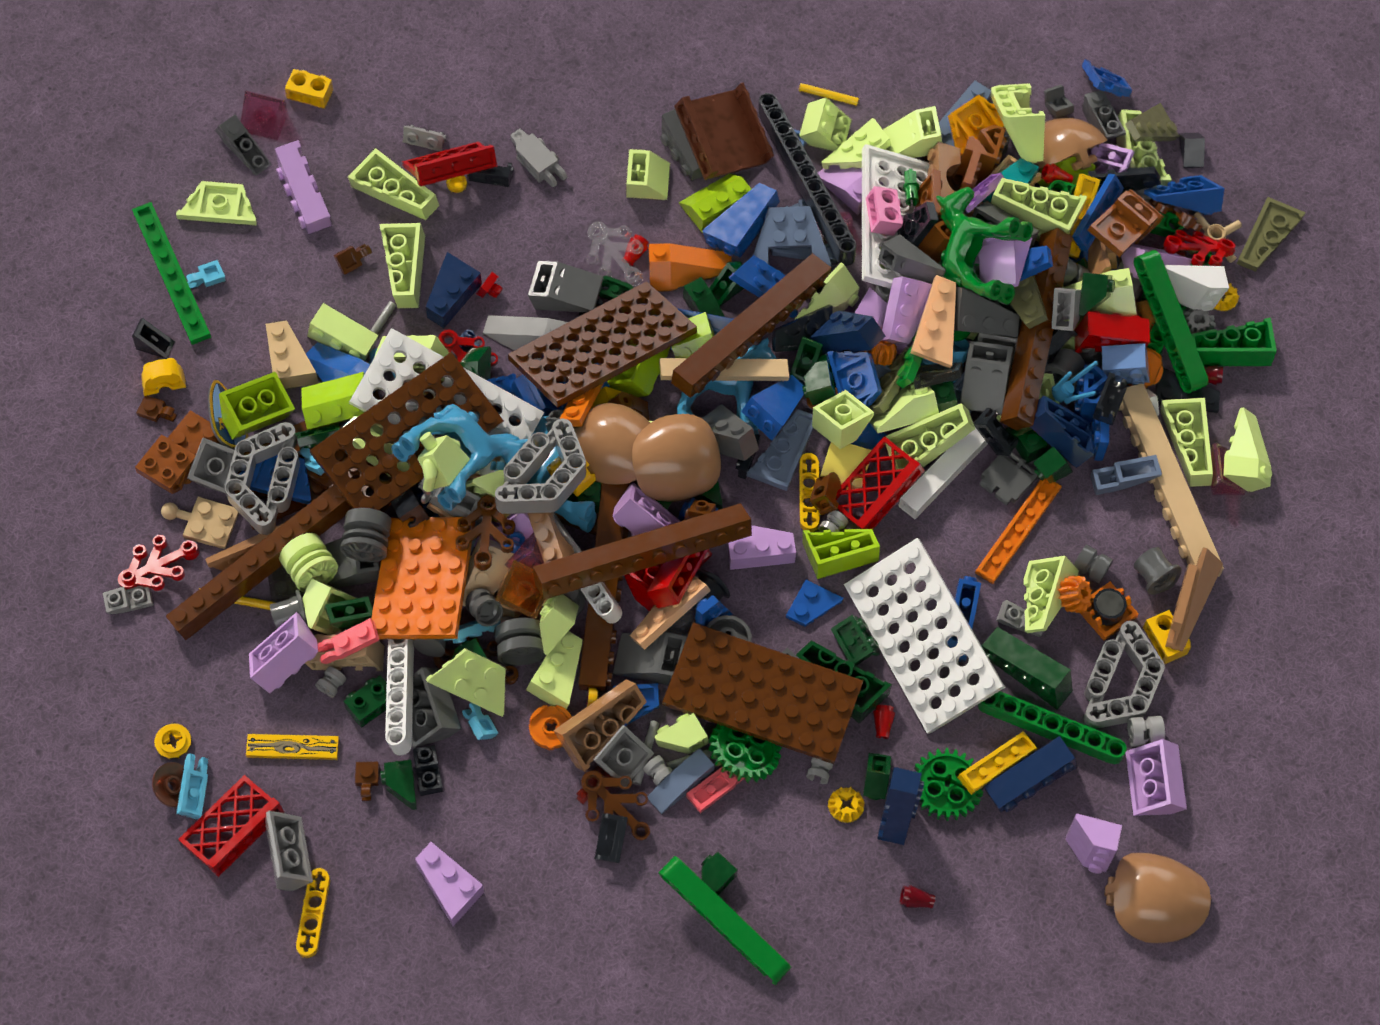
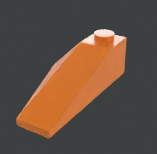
(678, 265)

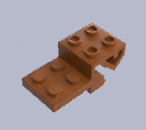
(981, 155)
(1125, 222)
(939, 235)
(171, 458)

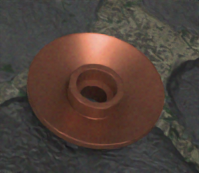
(167, 774)

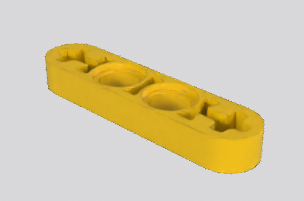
(805, 492)
(313, 913)

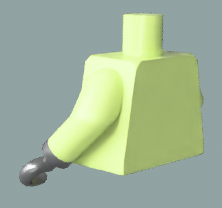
(440, 462)

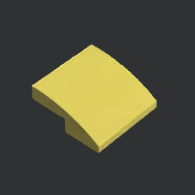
(844, 462)

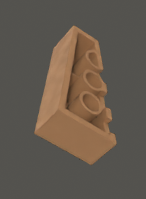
(595, 725)

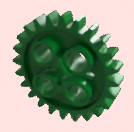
(742, 754)
(942, 803)

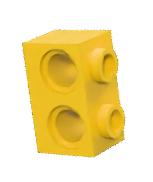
(308, 91)
(1159, 637)

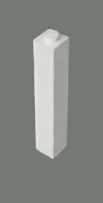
(941, 474)

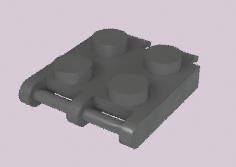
(1008, 478)

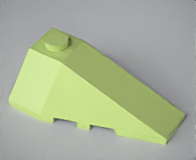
(838, 291)

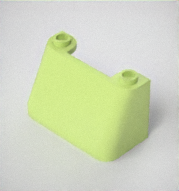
(1021, 124)

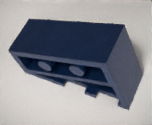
(451, 290)
(848, 332)
(1064, 430)

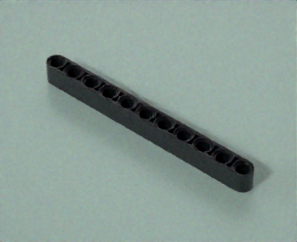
(807, 179)

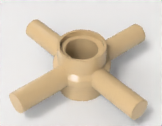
(1217, 231)

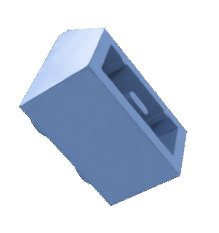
(1126, 362)

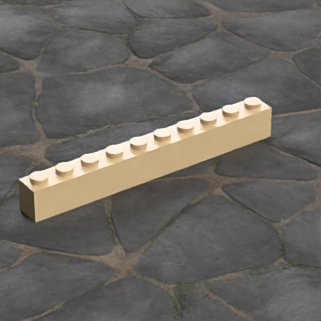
(1171, 487)

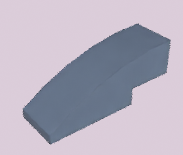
(1125, 474)
(681, 781)

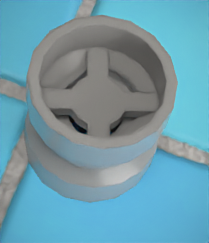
(834, 522)
(331, 681)
(819, 768)
(657, 769)

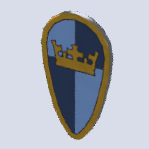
(216, 417)

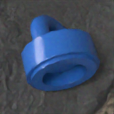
(517, 545)

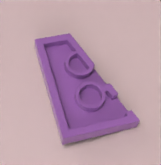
(983, 189)

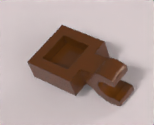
(350, 258)
(154, 409)
(366, 776)

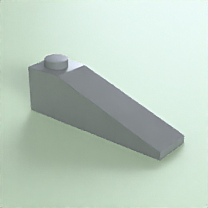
(518, 331)

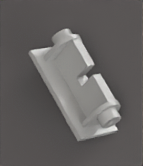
(423, 138)

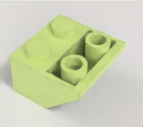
(824, 125)
(647, 175)
(683, 736)

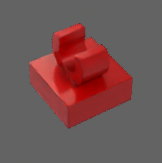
(490, 287)

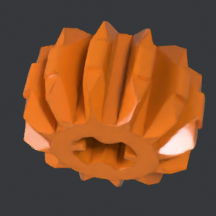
(883, 353)
(1075, 594)

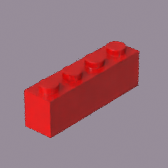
(674, 579)

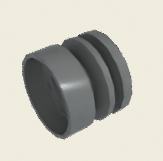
(366, 534)

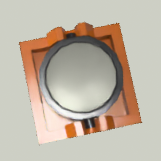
(1109, 610)

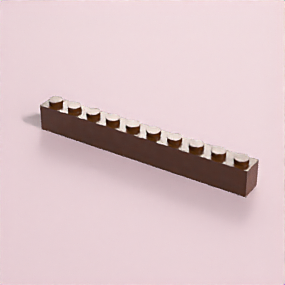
(750, 326)
(1034, 343)
(642, 551)
(255, 564)
(598, 632)

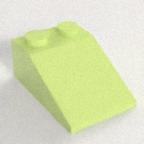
(906, 409)

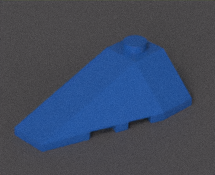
(1190, 193)
(334, 364)

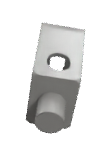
(1066, 306)

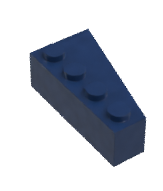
(1031, 775)
(900, 805)

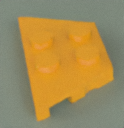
(972, 118)

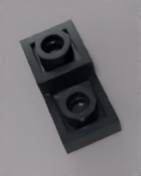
(427, 770)

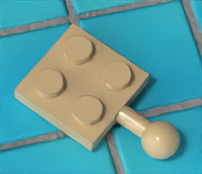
(207, 524)

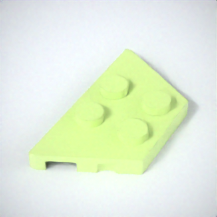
(850, 152)
(218, 204)
(473, 680)

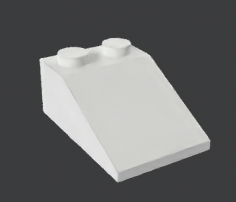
(1198, 285)

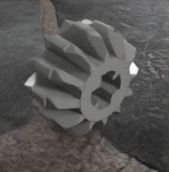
(1204, 321)

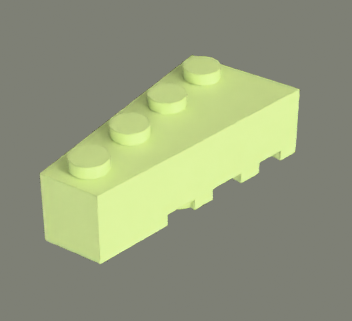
(1145, 151)
(393, 185)
(1039, 205)
(404, 259)
(932, 436)
(1190, 436)

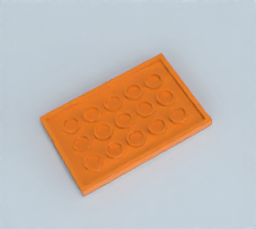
(422, 581)

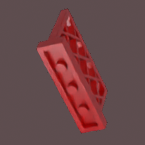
(451, 163)
(891, 493)
(243, 838)

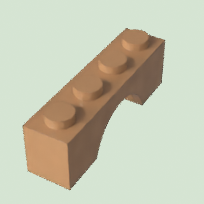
(945, 159)
(548, 537)

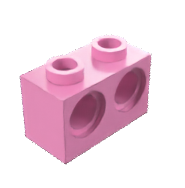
(884, 211)

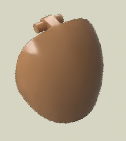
(1070, 138)
(608, 441)
(676, 458)
(1157, 898)

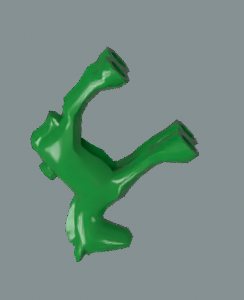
(967, 241)

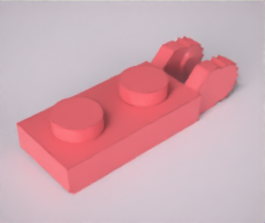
(348, 641)
(712, 789)

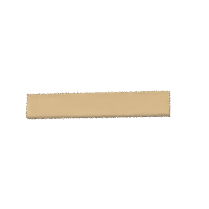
(740, 370)

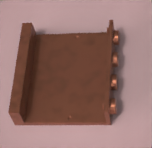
(724, 132)

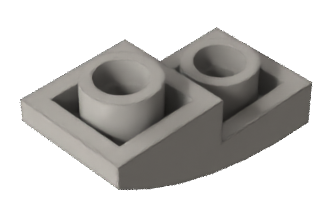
(127, 600)
(1013, 616)

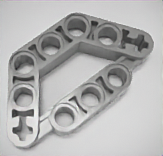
(284, 449)
(512, 495)
(1109, 663)

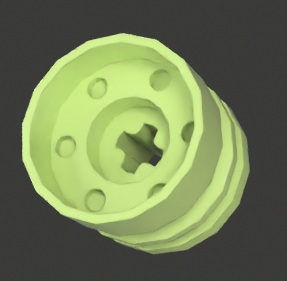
(308, 559)

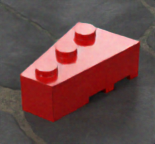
(1110, 329)

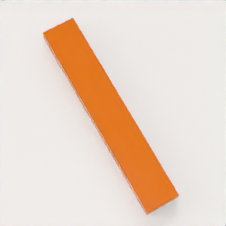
(1017, 530)

